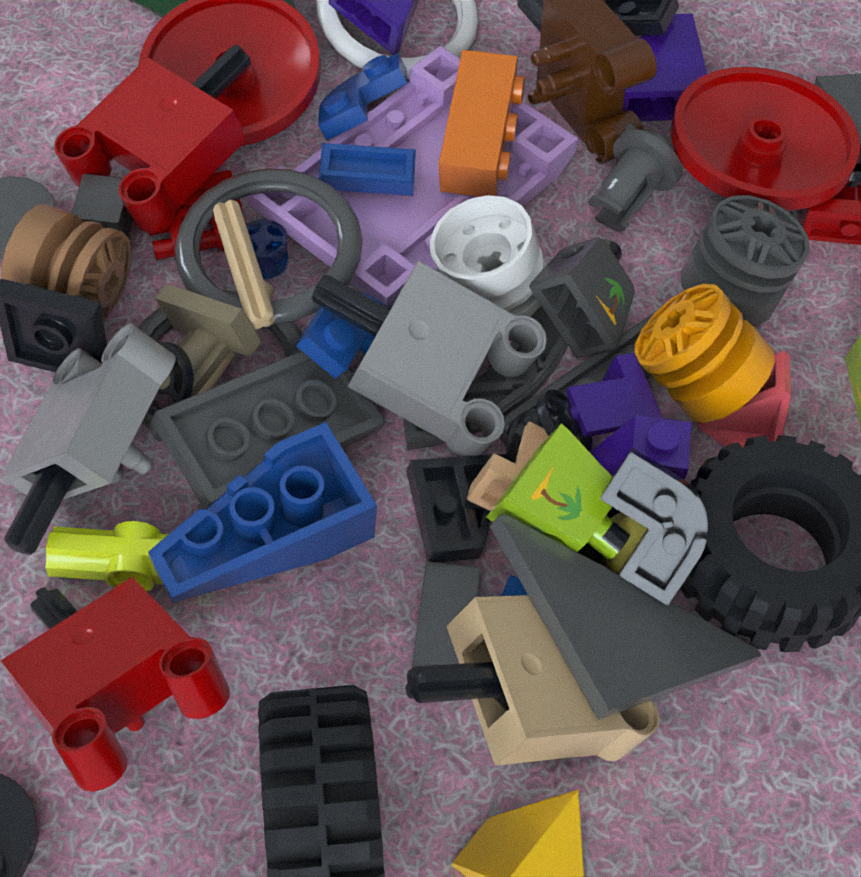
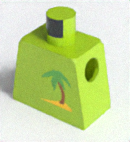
(561, 496)

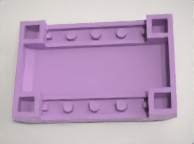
(400, 227)

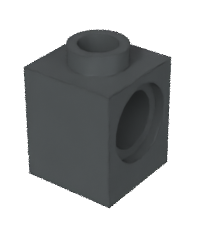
(100, 202)

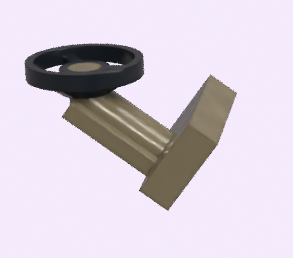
(211, 333)

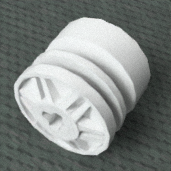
(491, 251)

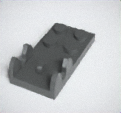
(237, 422)

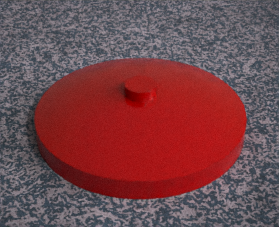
(274, 36)
(765, 137)

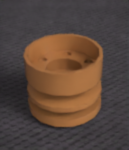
(68, 256)

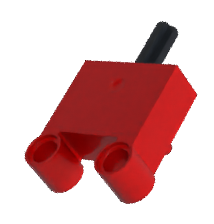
(160, 131)
(106, 671)

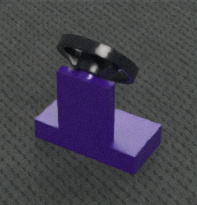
(600, 405)

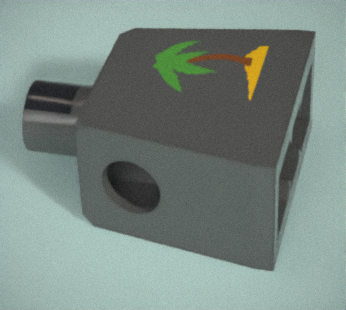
(586, 295)

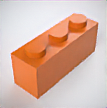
(480, 124)

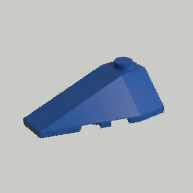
(278, 517)

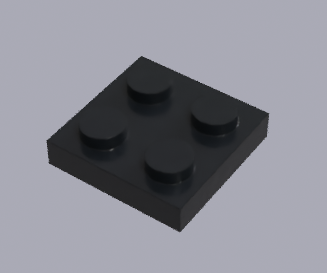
(47, 325)

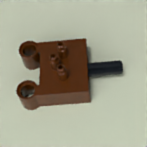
(586, 66)

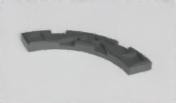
(502, 390)

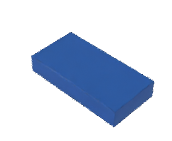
(368, 169)

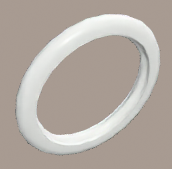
(359, 55)

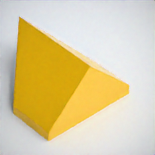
(528, 842)

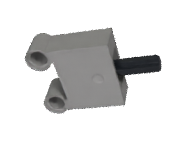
(431, 352)
(85, 430)

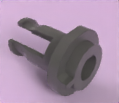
(643, 165)

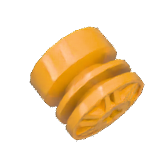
(704, 353)

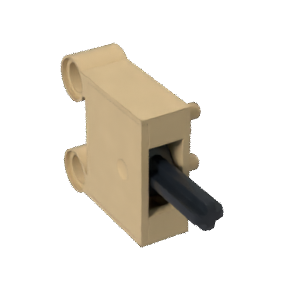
(525, 688)

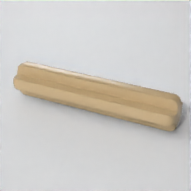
(243, 264)

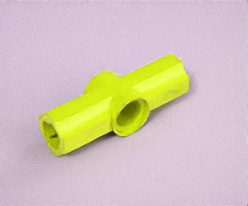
(104, 553)

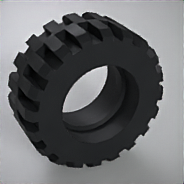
(759, 598)
(319, 784)

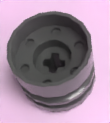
(749, 253)

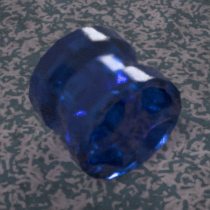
(272, 237)

